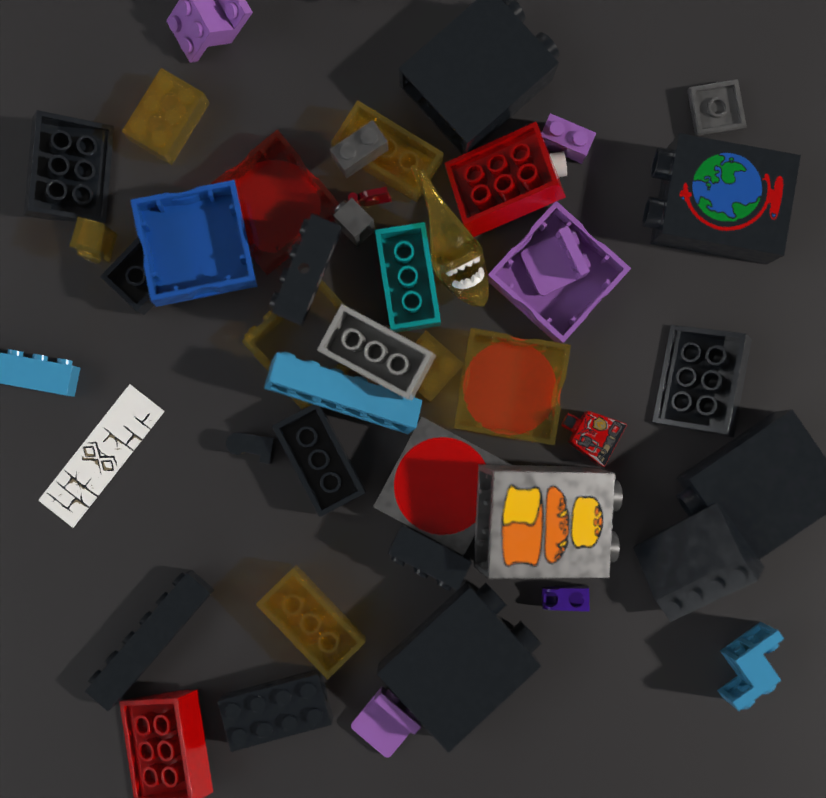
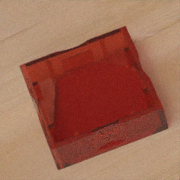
(276, 198)

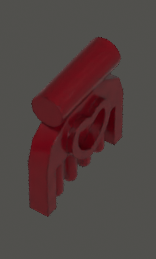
(372, 197)

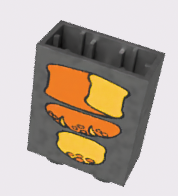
(545, 521)

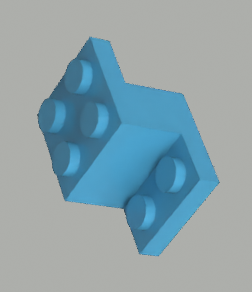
(753, 670)

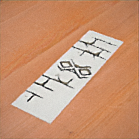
(101, 455)

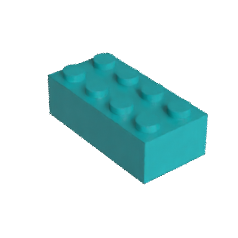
(408, 277)

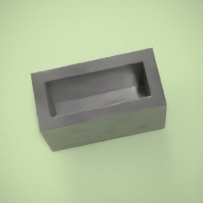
(359, 149)
(354, 221)

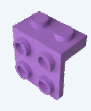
(555, 262)
(385, 722)

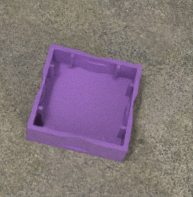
(566, 308)

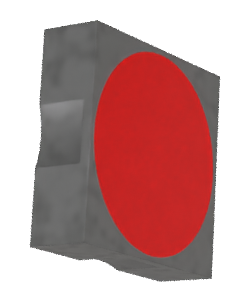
(436, 485)

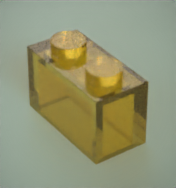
(93, 240)

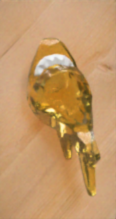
(454, 251)

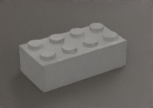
(376, 352)

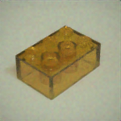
(166, 116)

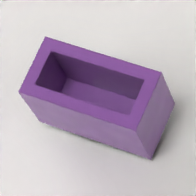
(567, 137)

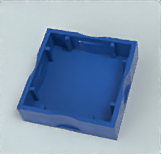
(194, 243)

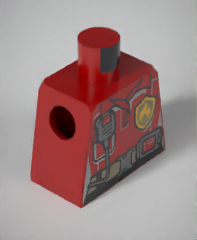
(594, 435)

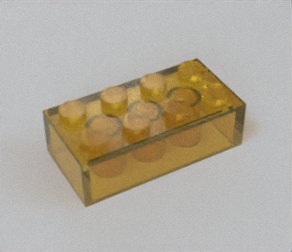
(402, 153)
(311, 622)

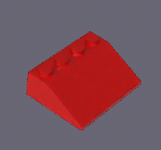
(504, 180)
(166, 745)

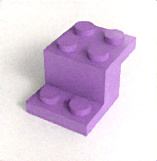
(207, 24)

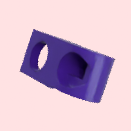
(566, 598)

